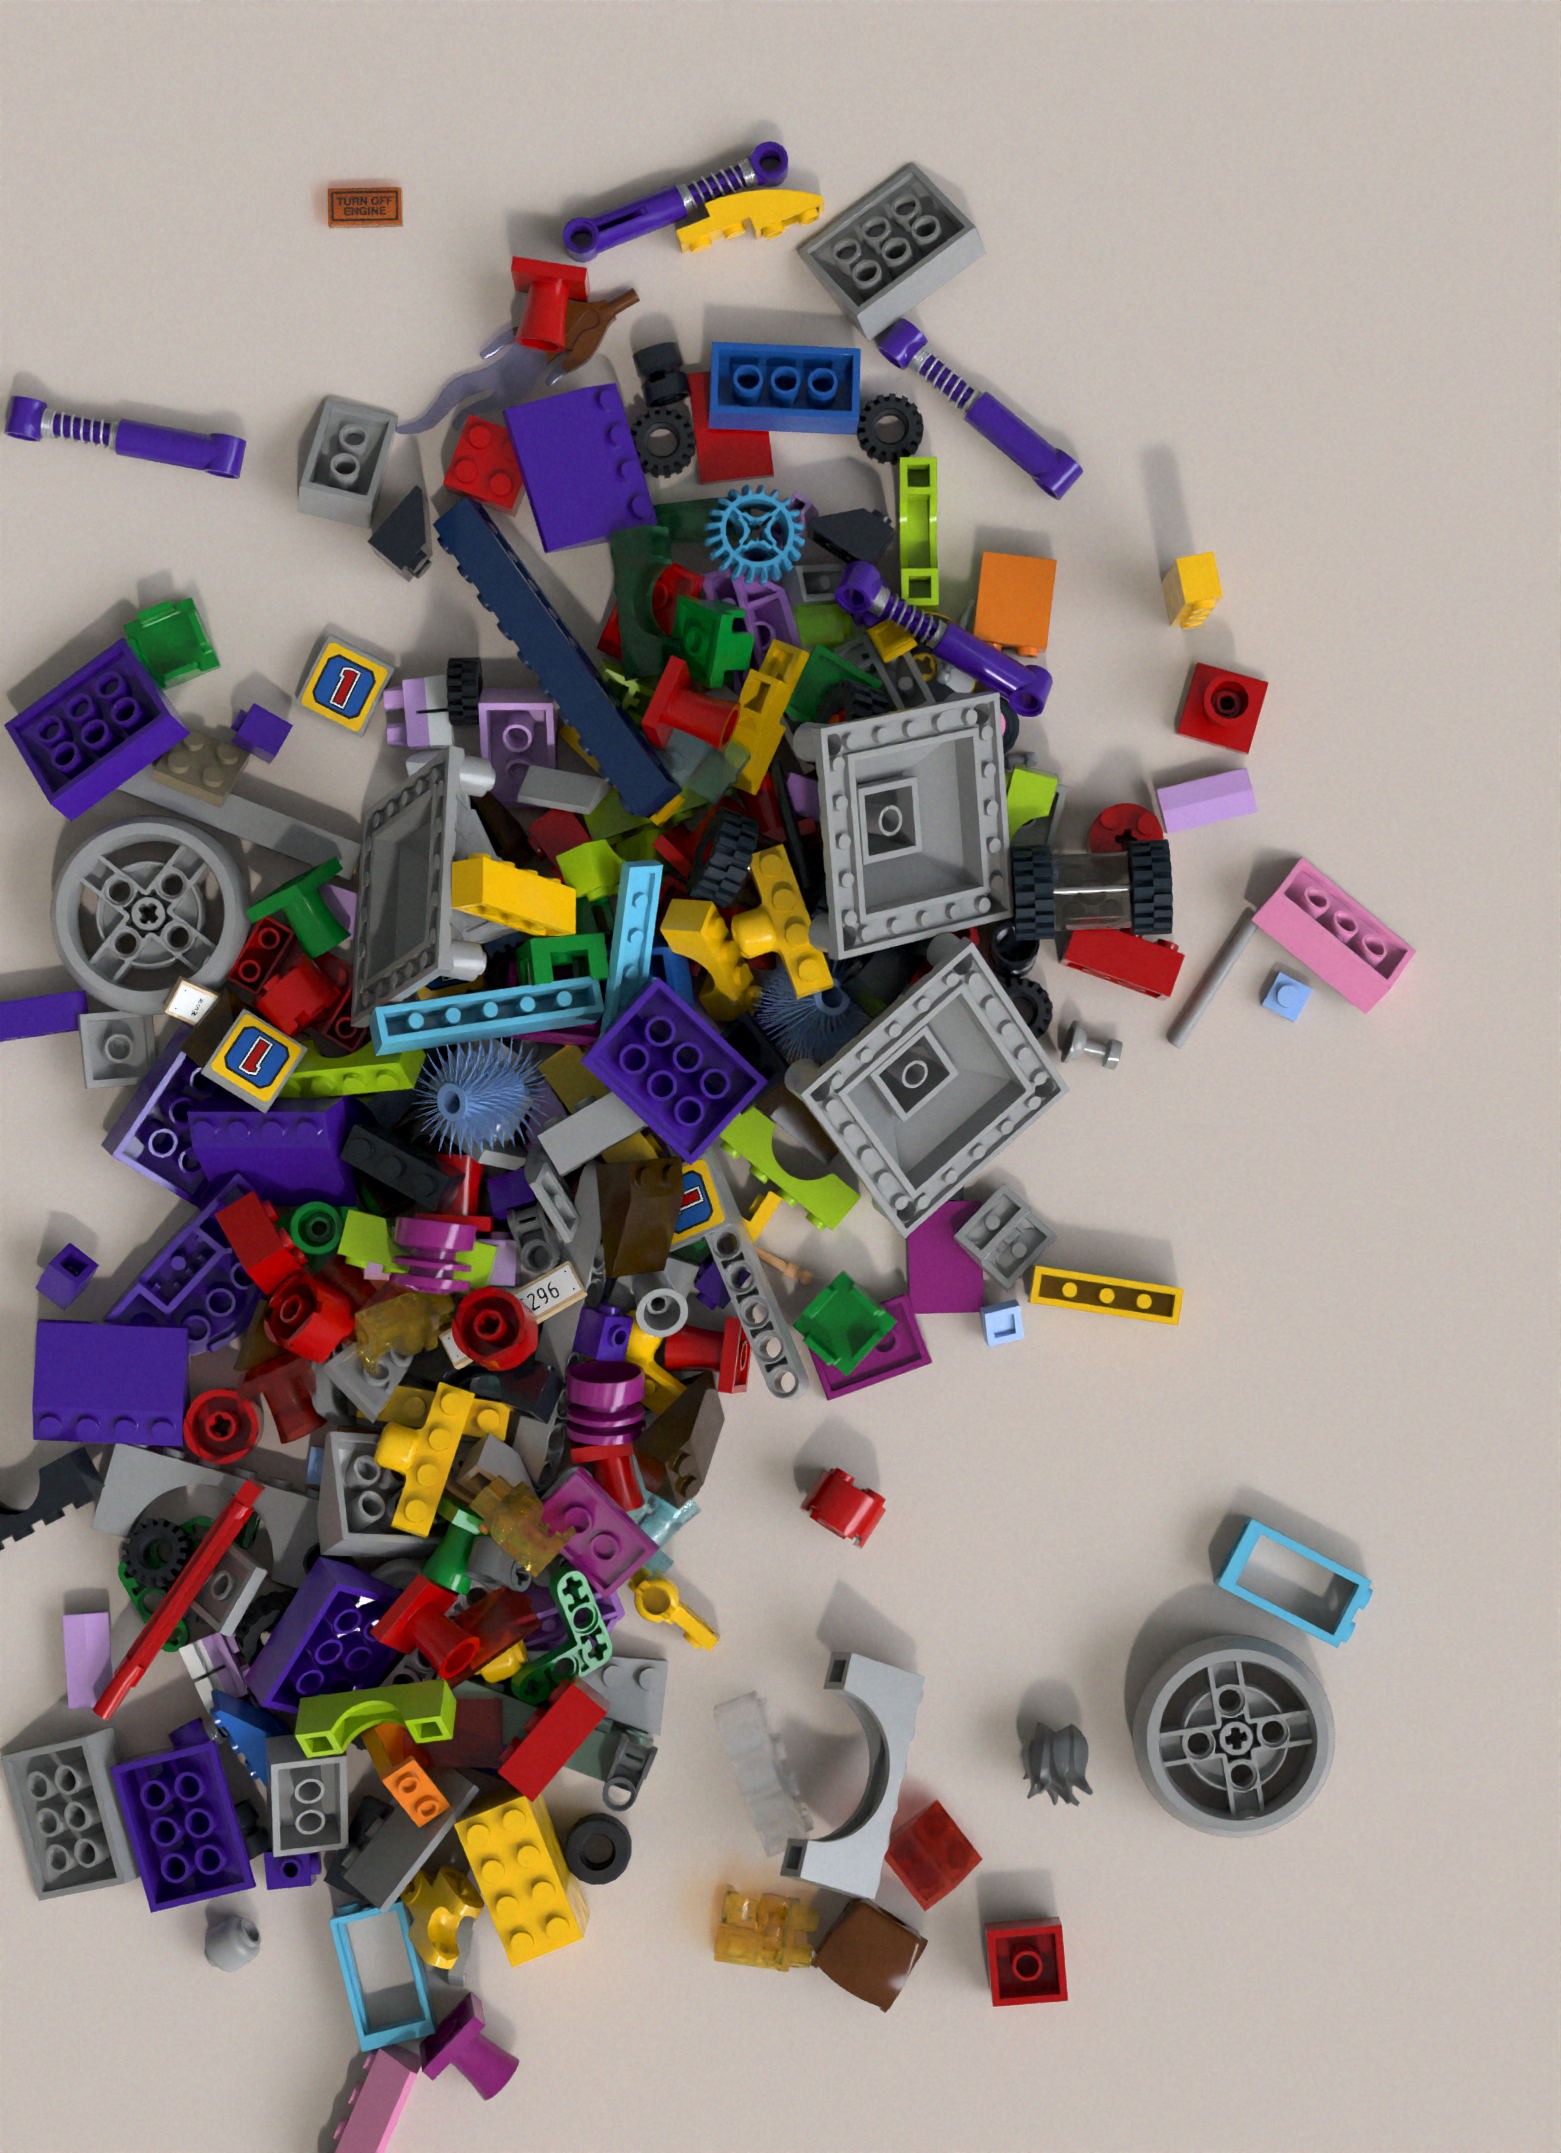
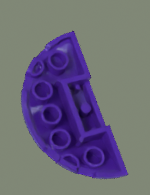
(196, 1280)

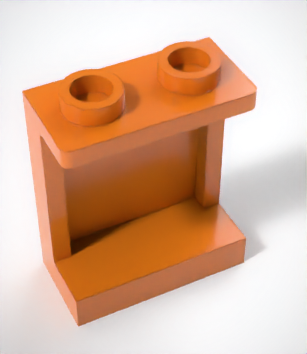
(1015, 602)
(403, 1777)

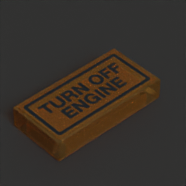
(365, 207)

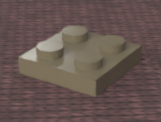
(202, 768)

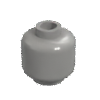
(232, 1943)

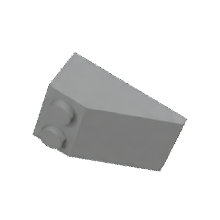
(347, 464)

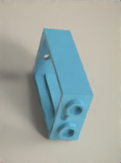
(1239, 1555)
(396, 2031)

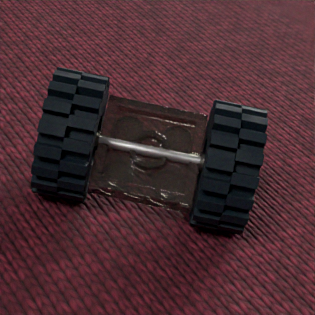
(722, 861)
(1092, 890)

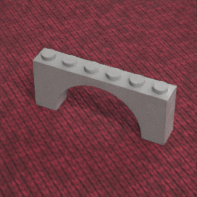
(143, 1474)
(887, 1707)

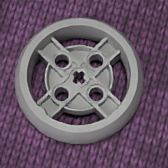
(147, 879)
(1299, 1725)

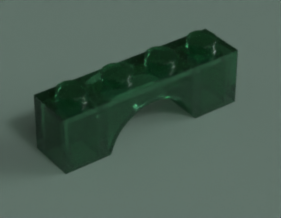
(638, 561)

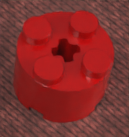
(1120, 819)
(297, 997)
(308, 1318)
(475, 1328)
(216, 1445)
(844, 1507)

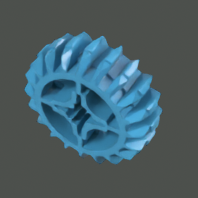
(745, 523)

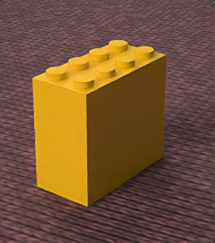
(522, 1873)

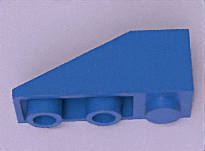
(247, 1729)

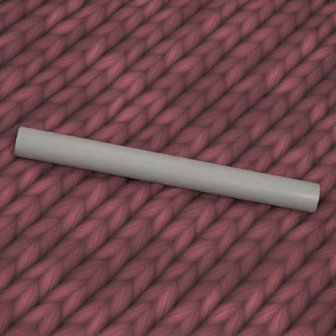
(1213, 983)

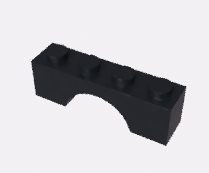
(525, 1389)
(62, 1483)

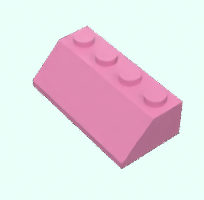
(1334, 936)
(378, 2101)

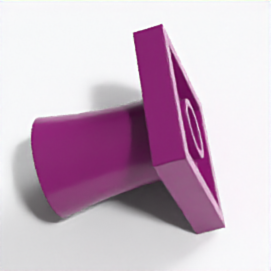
(463, 2046)

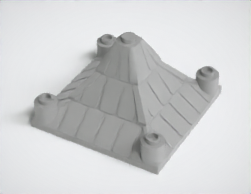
(910, 823)
(405, 882)
(931, 1086)

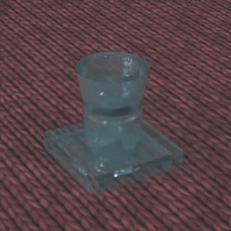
(661, 1523)

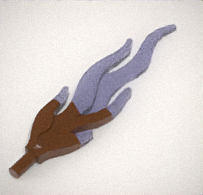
(521, 366)

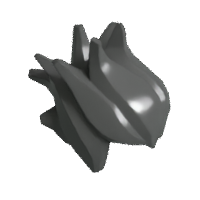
(1056, 1763)

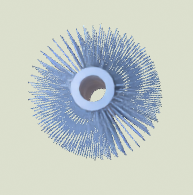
(812, 1013)
(480, 1095)

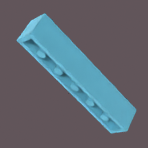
(485, 1014)

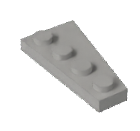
(629, 1683)

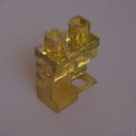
(401, 1323)
(516, 1524)
(773, 1939)

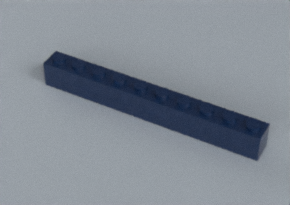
(556, 658)

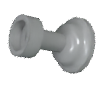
(1077, 1043)

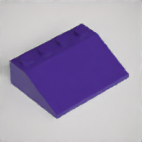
(579, 467)
(96, 730)
(672, 1069)
(155, 1125)
(283, 1154)
(111, 1382)
(325, 1638)
(182, 1825)

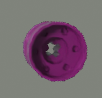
(432, 1254)
(605, 1402)

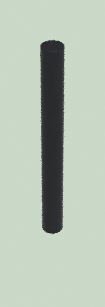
(791, 828)

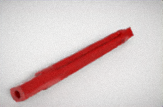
(179, 1597)

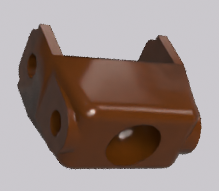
(869, 1952)

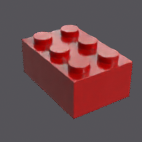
(1125, 960)
(552, 1736)

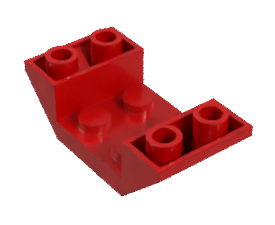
(271, 952)

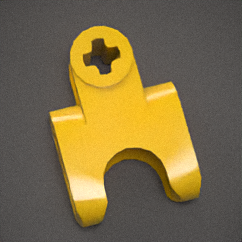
(438, 1908)

